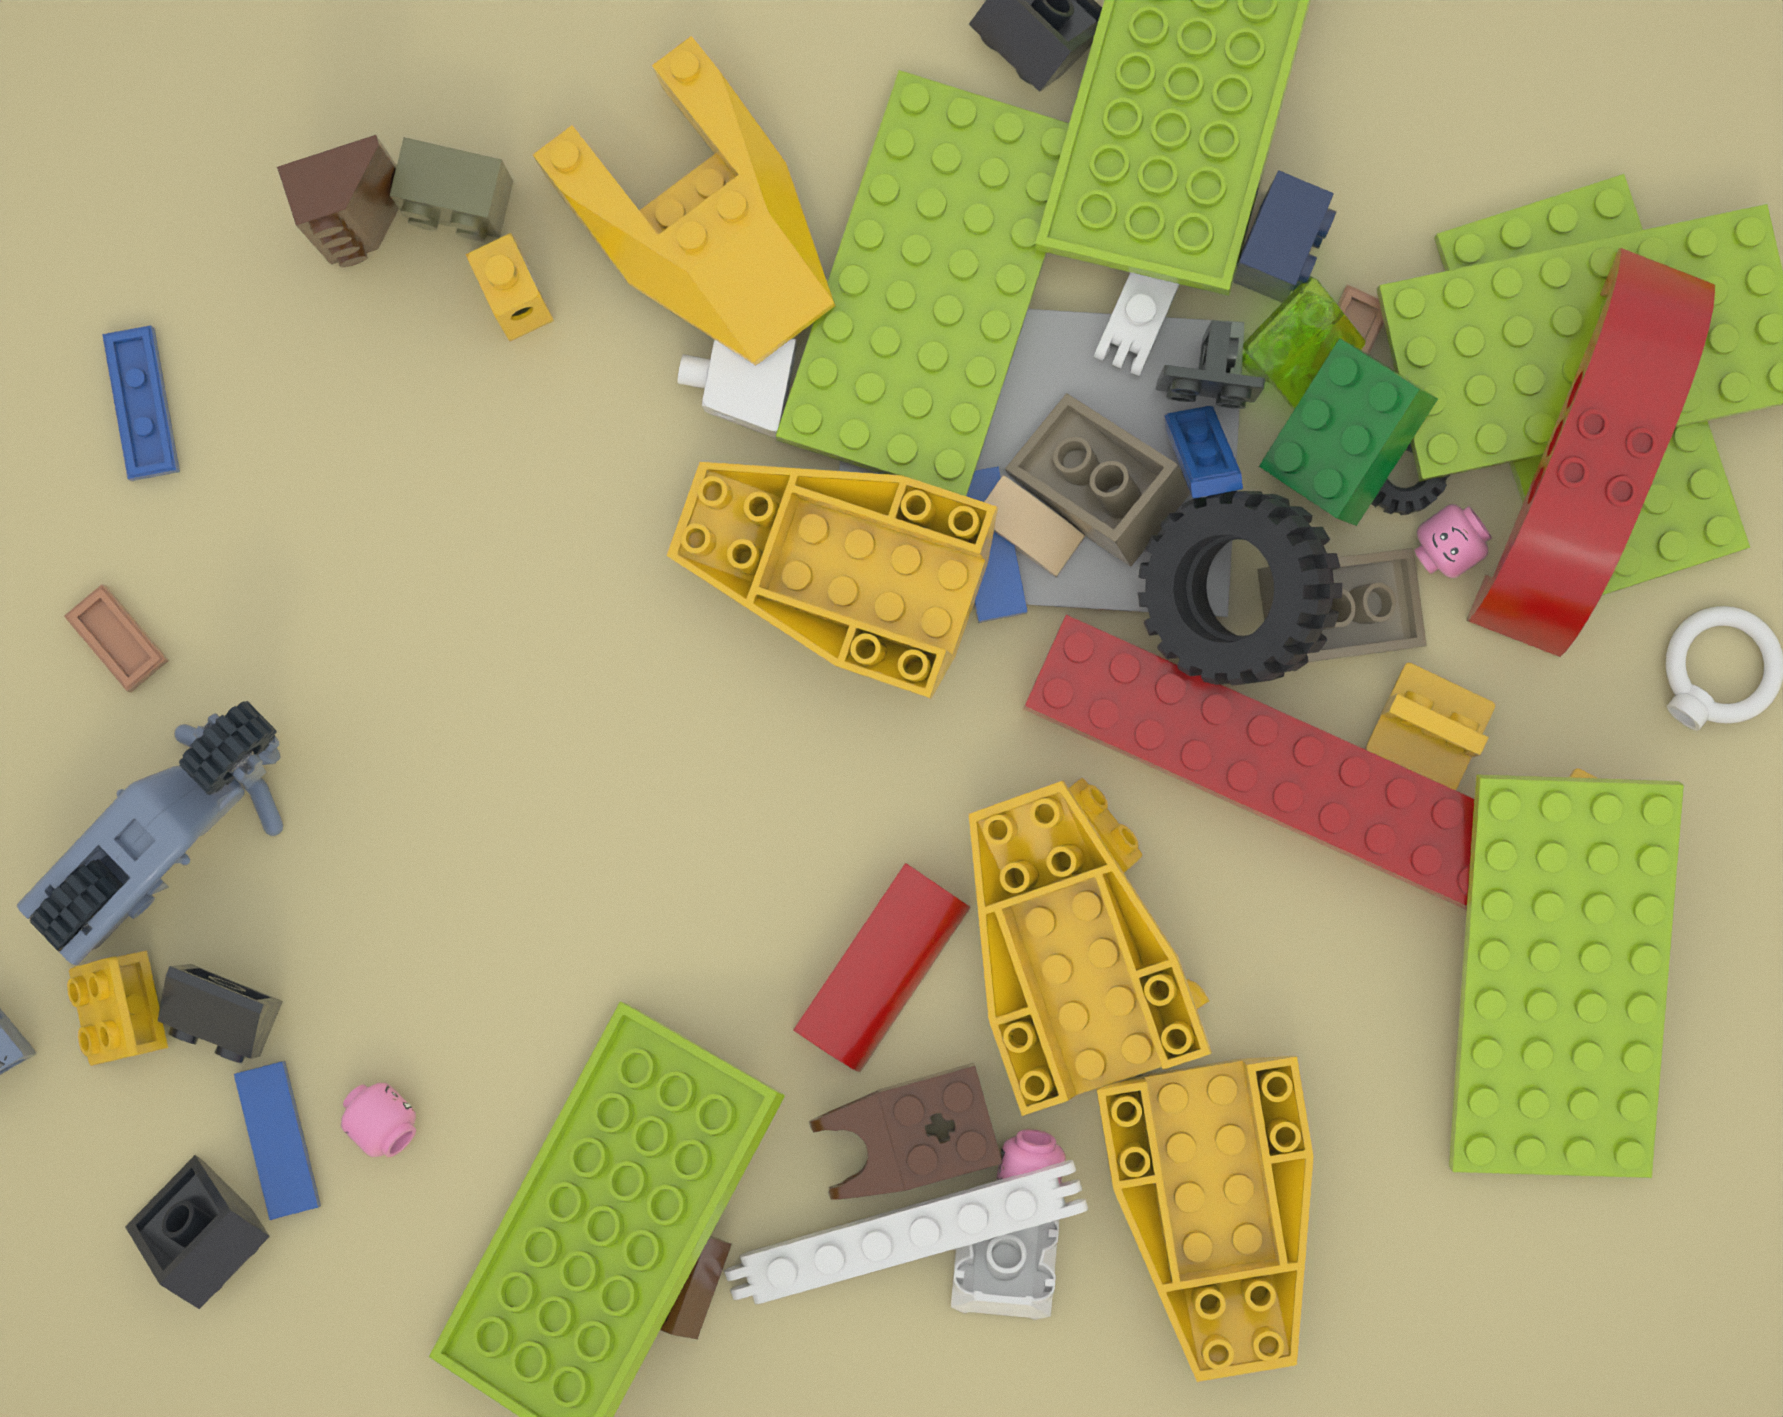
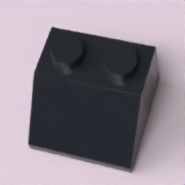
(1038, 35)
(217, 1011)
(196, 1233)

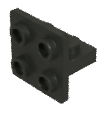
(1213, 374)

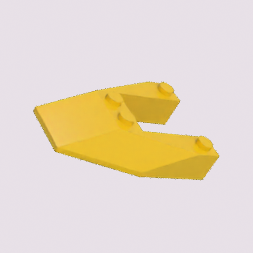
(723, 240)

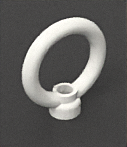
(1694, 705)

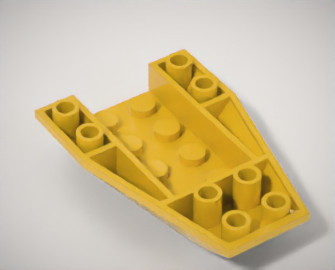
(843, 562)
(1072, 955)
(1219, 1203)

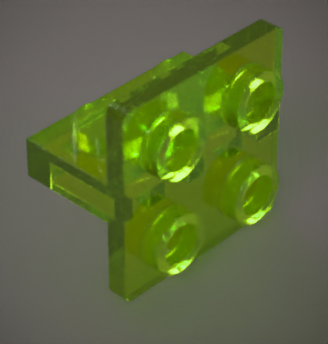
(1298, 340)

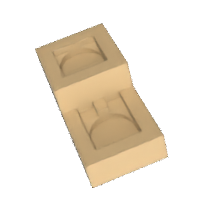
(1033, 527)

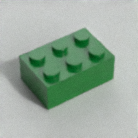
(1348, 432)

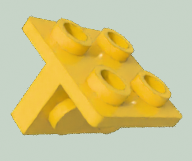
(1431, 726)
(116, 1008)

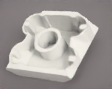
(1008, 1274)

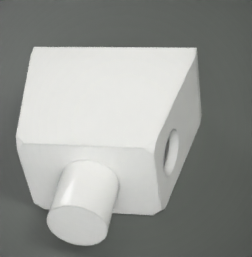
(741, 390)

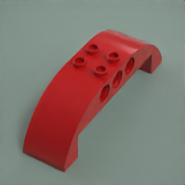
(1600, 455)

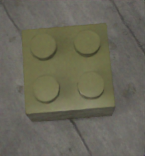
(451, 189)

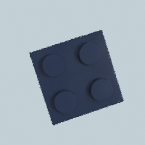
(1285, 229)

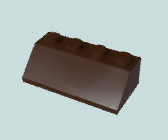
(343, 199)

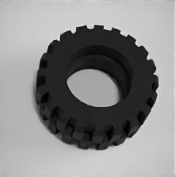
(1179, 597)

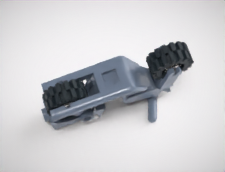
(150, 828)

